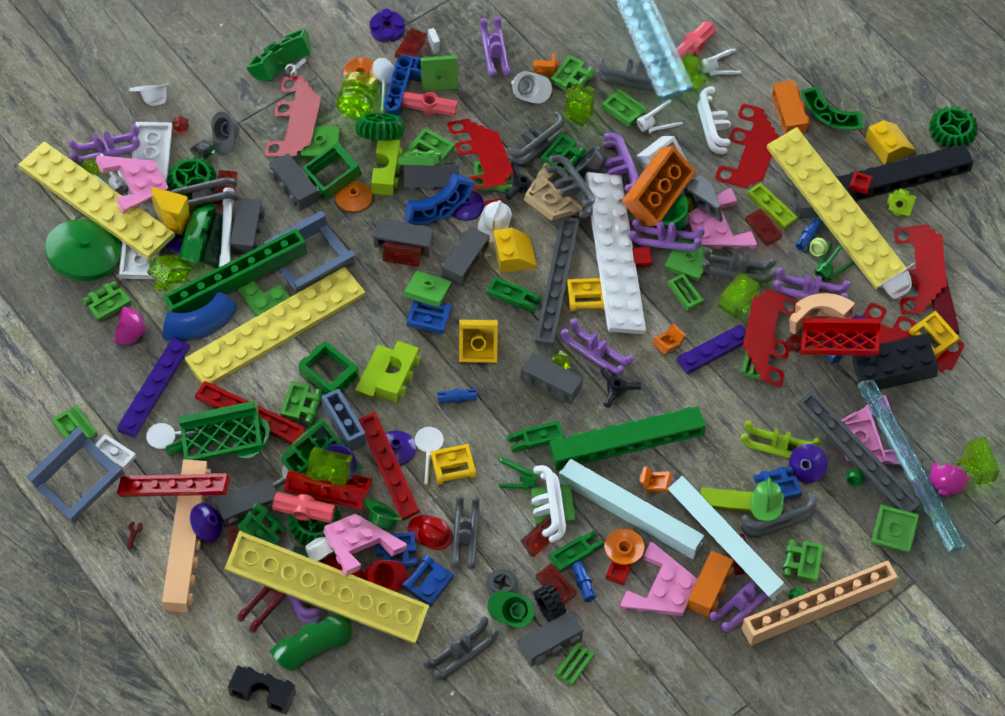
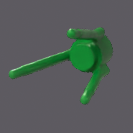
(825, 268)
(527, 476)

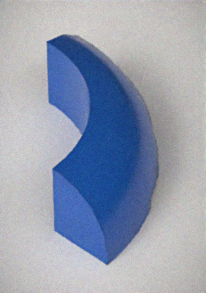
(440, 205)
(200, 322)

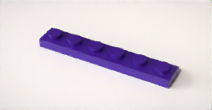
(153, 387)

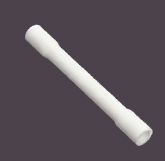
(226, 229)

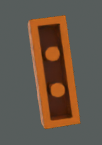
(790, 107)
(710, 584)

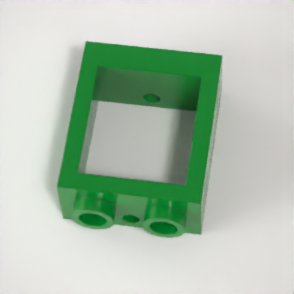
(323, 160)
(342, 382)

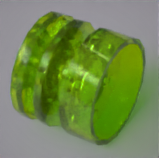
(357, 94)

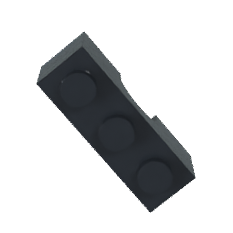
(247, 681)

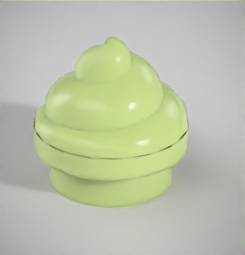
(818, 247)

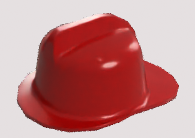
(431, 532)
(386, 574)

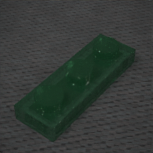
(213, 244)

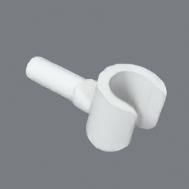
(290, 67)

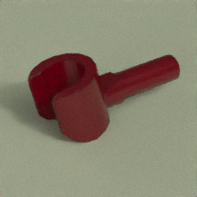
(133, 533)

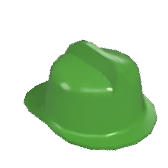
(767, 501)

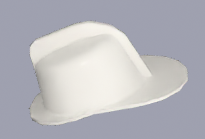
(531, 87)
(152, 95)
(494, 217)
(899, 284)
(319, 549)

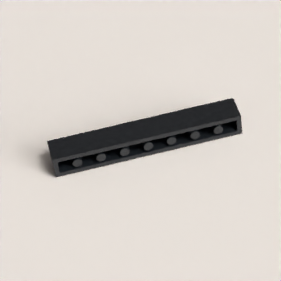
(912, 171)

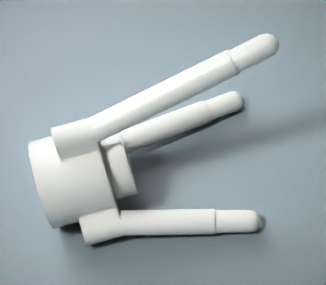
(710, 64)
(647, 121)
(115, 182)

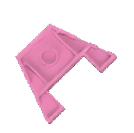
(139, 176)
(718, 233)
(864, 428)
(356, 534)
(670, 589)

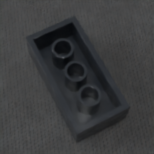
(898, 362)

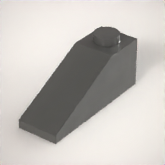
(704, 196)

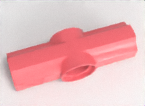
(695, 42)
(429, 104)
(303, 507)

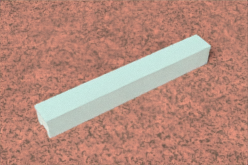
(631, 508)
(727, 538)

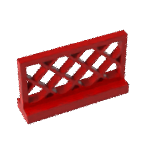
(837, 329)
(343, 495)

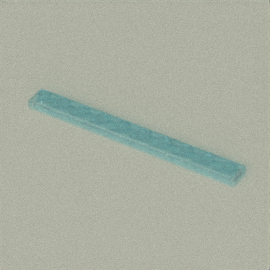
(911, 466)

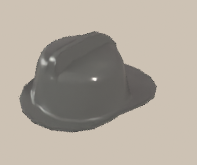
(224, 132)
(592, 161)

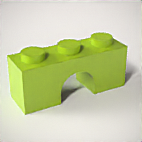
(385, 179)
(393, 386)

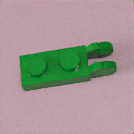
(513, 294)
(535, 436)
(575, 551)

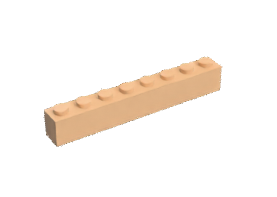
(183, 548)
(819, 603)

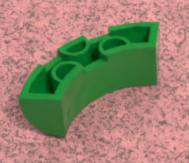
(280, 55)
(838, 119)
(194, 237)
(312, 640)

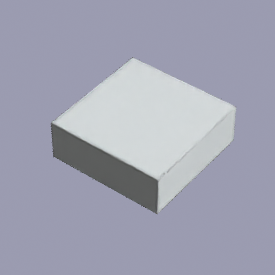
(433, 40)

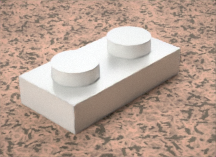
(116, 452)

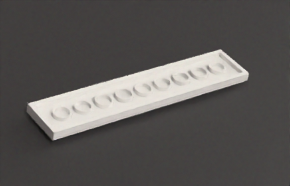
(155, 146)
(615, 255)

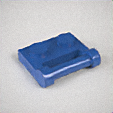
(427, 319)
(434, 583)

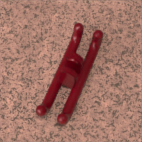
(270, 596)

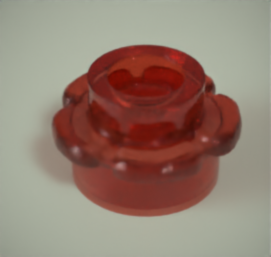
(180, 123)
(794, 338)

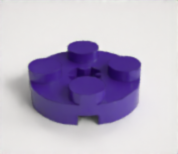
(383, 18)

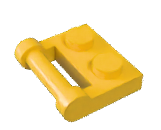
(584, 289)
(938, 330)
(453, 458)

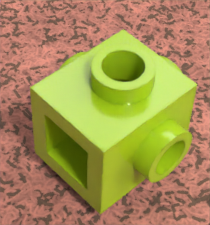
(901, 209)

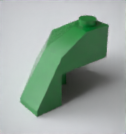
(318, 436)

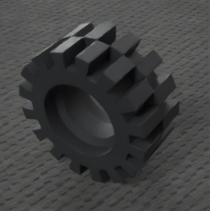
(549, 602)

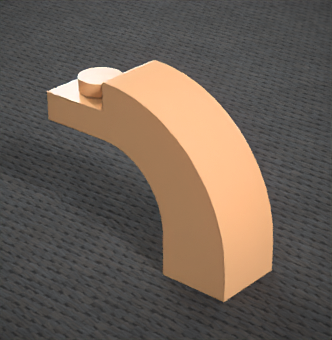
(821, 306)

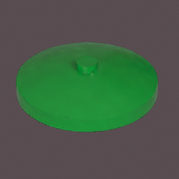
(82, 250)

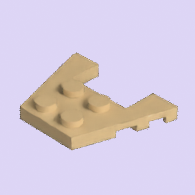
(547, 199)

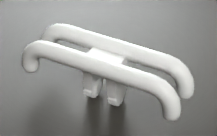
(713, 121)
(554, 505)

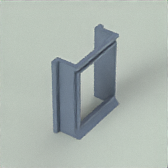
(308, 228)
(59, 457)

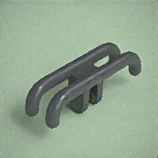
(625, 78)
(539, 143)
(571, 184)
(202, 195)
(737, 265)
(786, 519)
(465, 532)
(462, 650)

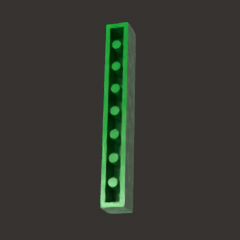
(236, 273)
(627, 437)

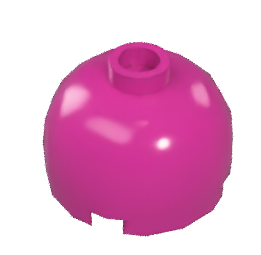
(129, 327)
(948, 479)

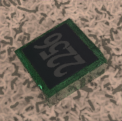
(203, 149)

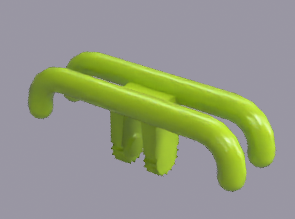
(779, 442)

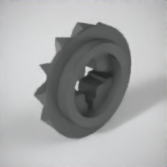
(497, 577)

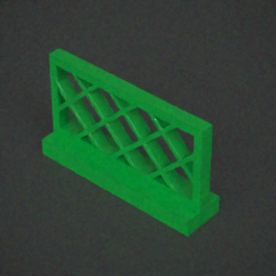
(220, 417)

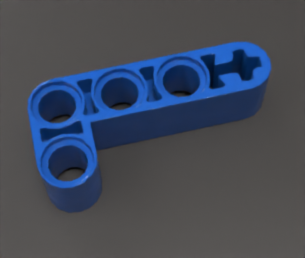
(405, 70)

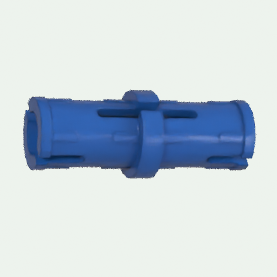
(809, 234)
(457, 396)
(583, 581)

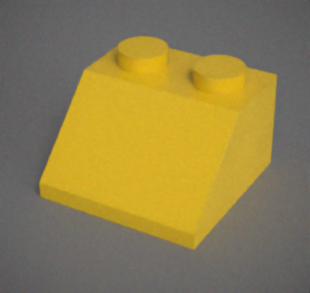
(888, 142)
(171, 209)
(513, 250)
(478, 340)

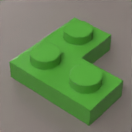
(259, 301)

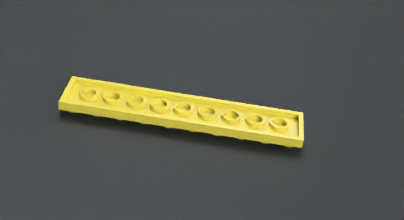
(95, 200)
(836, 207)
(275, 327)
(326, 587)

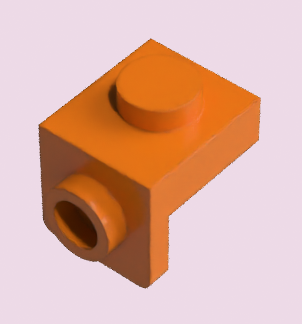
(546, 68)
(669, 340)
(655, 481)

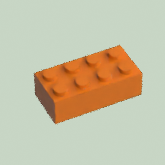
(658, 186)

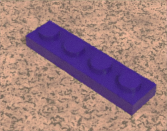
(712, 349)

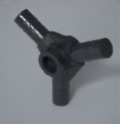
(520, 183)
(616, 387)

